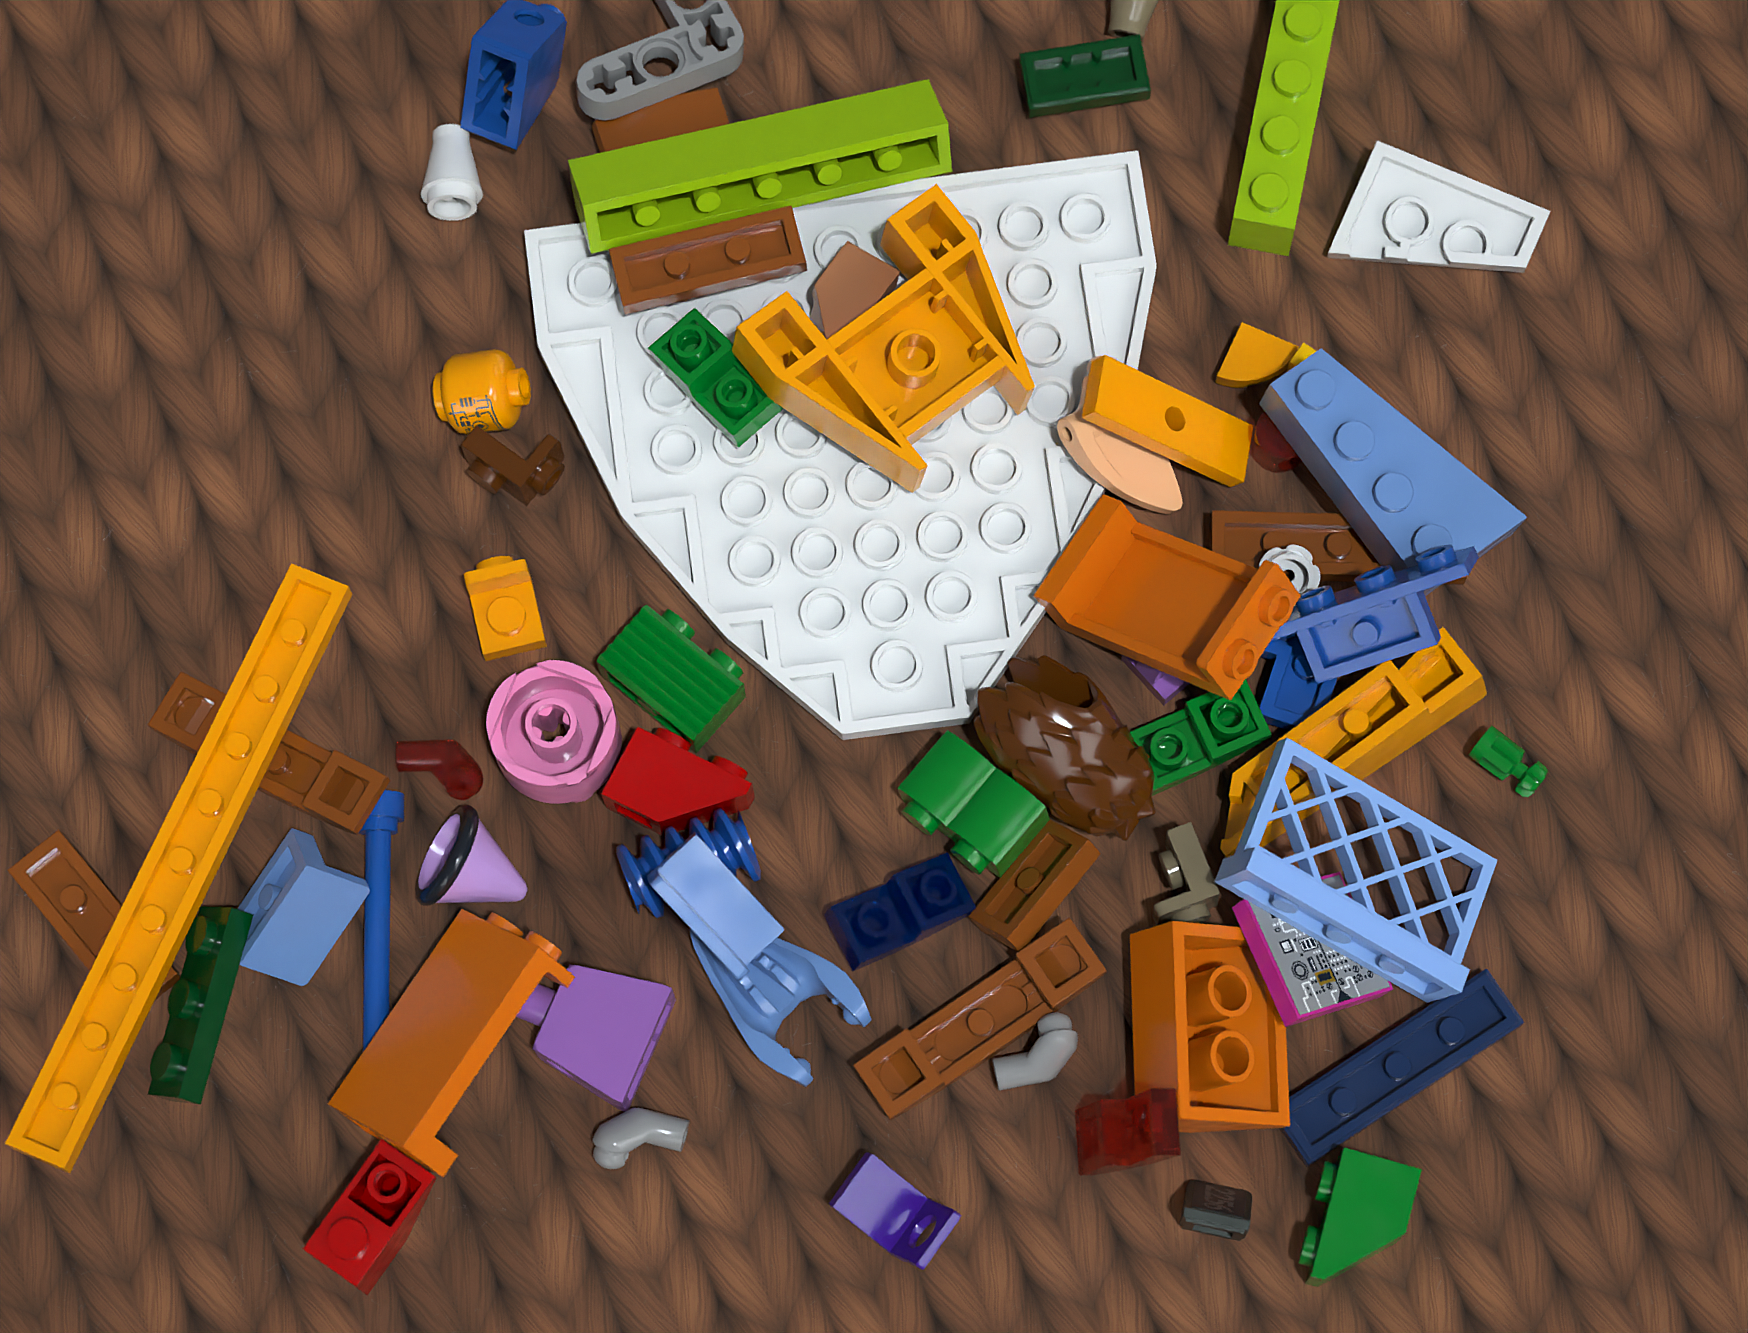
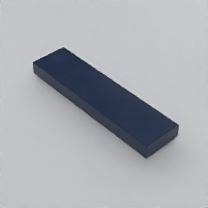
(1398, 1067)

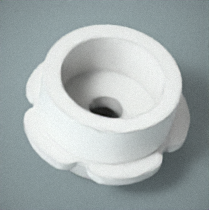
(1300, 562)

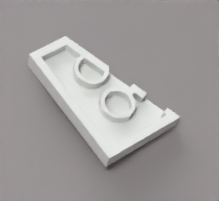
(1434, 217)

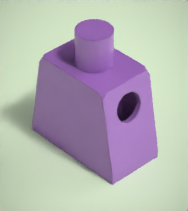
(600, 1030)

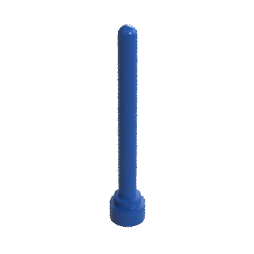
(376, 986)

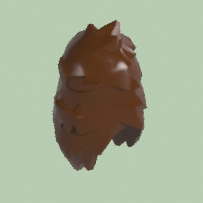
(1067, 747)

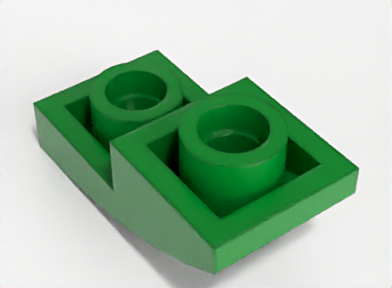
(713, 377)
(1201, 736)

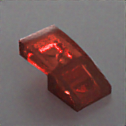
(1127, 1132)

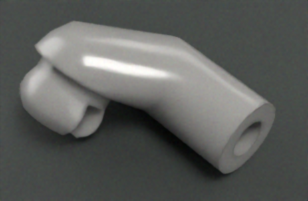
(1044, 1059)
(633, 1128)

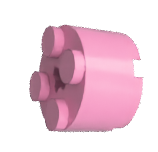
(538, 701)

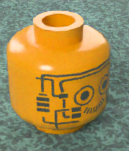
(481, 391)

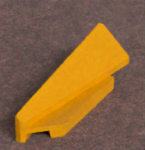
(1364, 728)

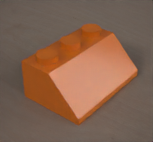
(1207, 1028)

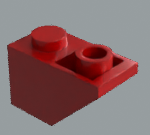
(667, 785)
(372, 1217)

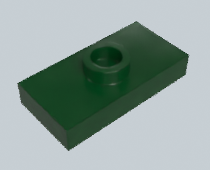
(1084, 76)

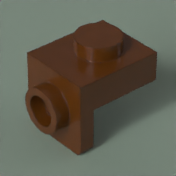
(499, 467)

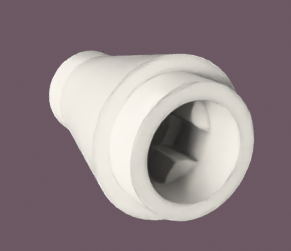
(451, 176)

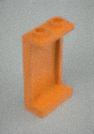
(1166, 600)
(444, 1033)

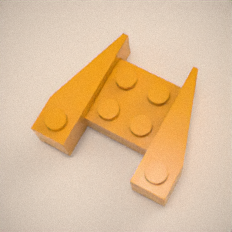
(903, 359)

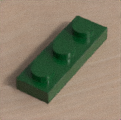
(199, 1004)

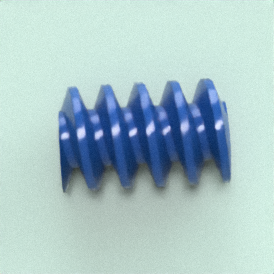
(727, 840)

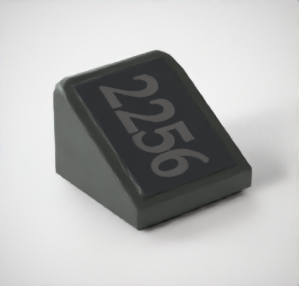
(1216, 1210)

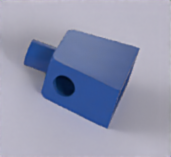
(518, 45)

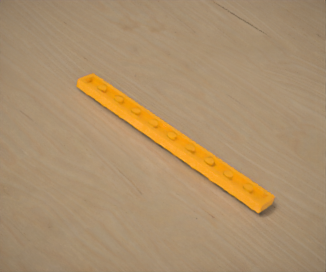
(178, 870)

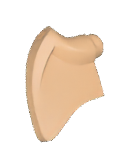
(1119, 463)

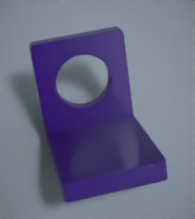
(893, 1211)

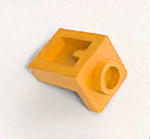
(505, 607)

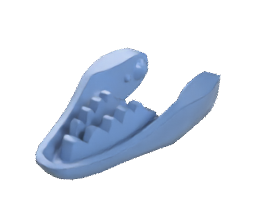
(772, 990)

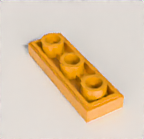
(1167, 421)

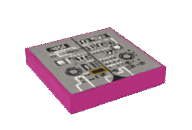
(1302, 972)

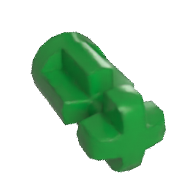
(1504, 758)

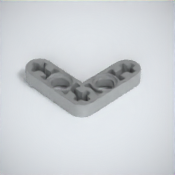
(682, 44)

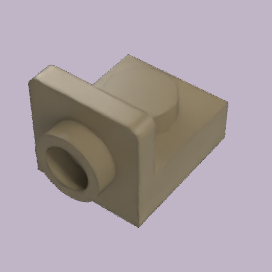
(1186, 868)

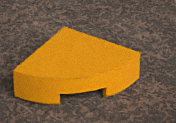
(1254, 358)

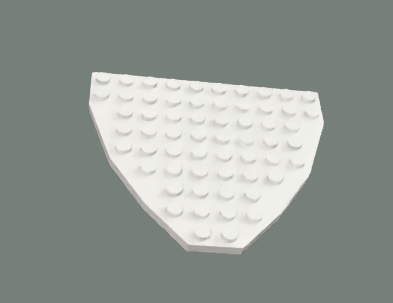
(799, 553)

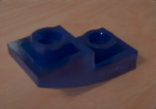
(900, 912)

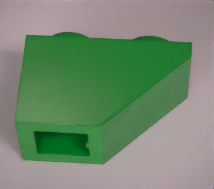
(1363, 1213)

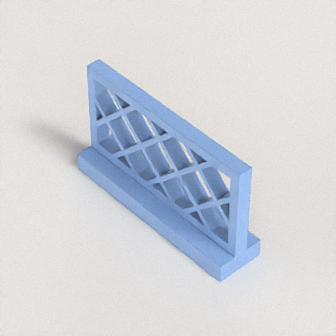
(1348, 923)

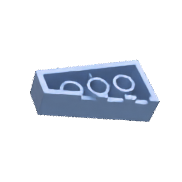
(1382, 469)

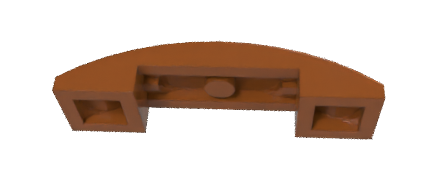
(300, 774)
(981, 1021)

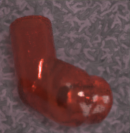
(446, 760)

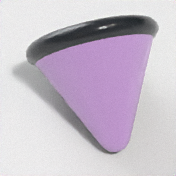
(467, 865)

